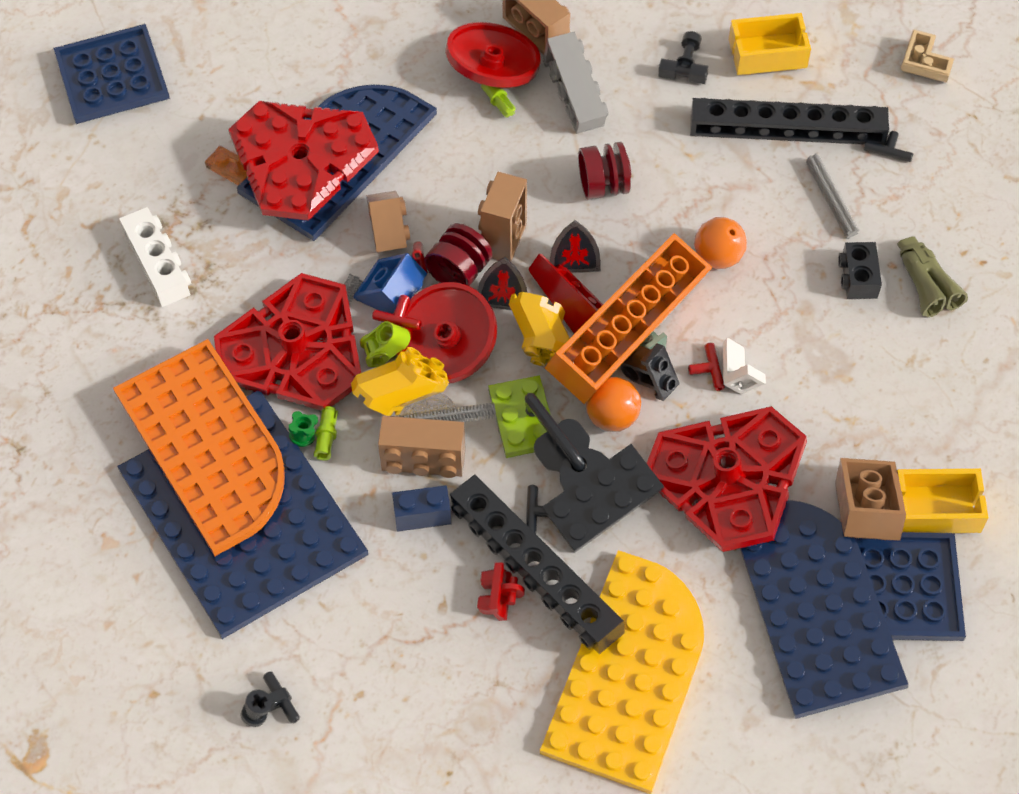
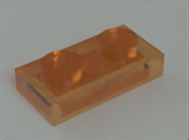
(226, 165)

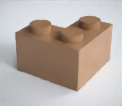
(387, 221)

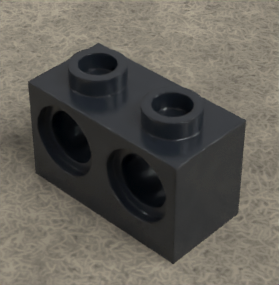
(860, 264)

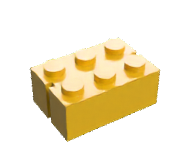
(769, 43)
(943, 500)

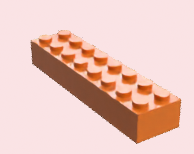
(627, 318)

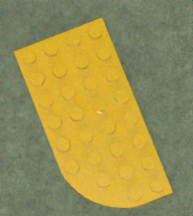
(628, 698)

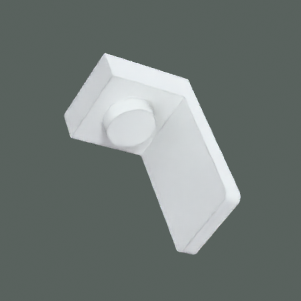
(735, 373)

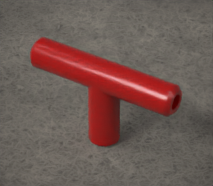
(418, 254)
(398, 317)
(711, 366)

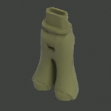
(931, 281)

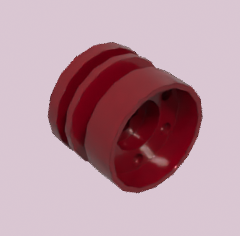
(599, 171)
(458, 255)

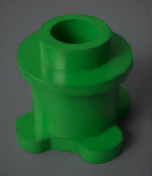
(302, 429)

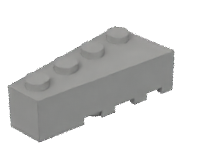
(575, 82)

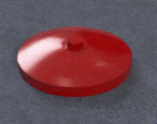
(493, 54)
(455, 328)

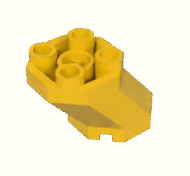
(540, 326)
(400, 382)

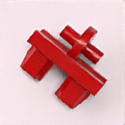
(503, 591)

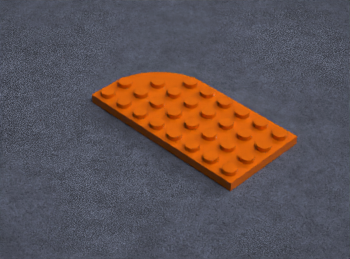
(207, 444)

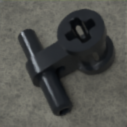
(259, 703)

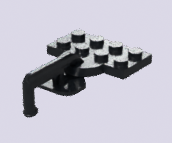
(595, 493)

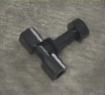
(685, 64)

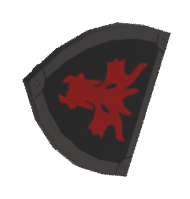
(576, 249)
(500, 283)

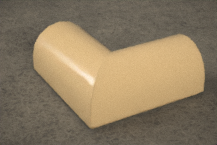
(922, 62)

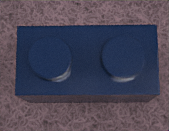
(421, 508)

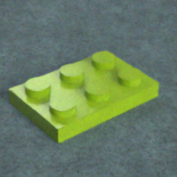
(515, 427)

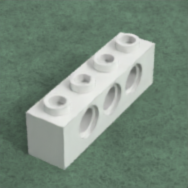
(147, 242)

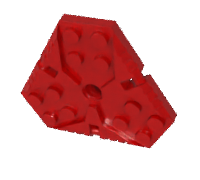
(294, 156)
(287, 344)
(736, 502)

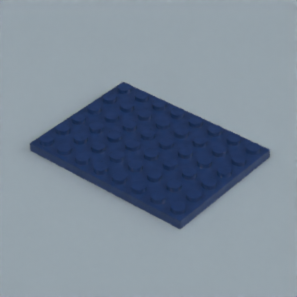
(290, 554)

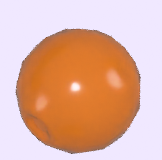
(720, 242)
(614, 405)

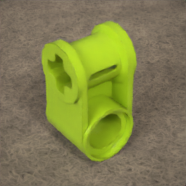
(384, 343)

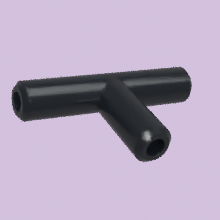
(889, 149)
(533, 510)

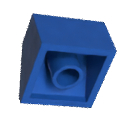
(389, 280)

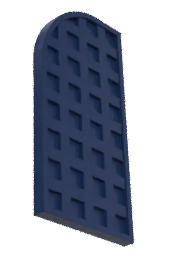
(394, 120)
(822, 613)

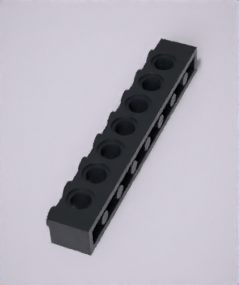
(789, 121)
(595, 635)

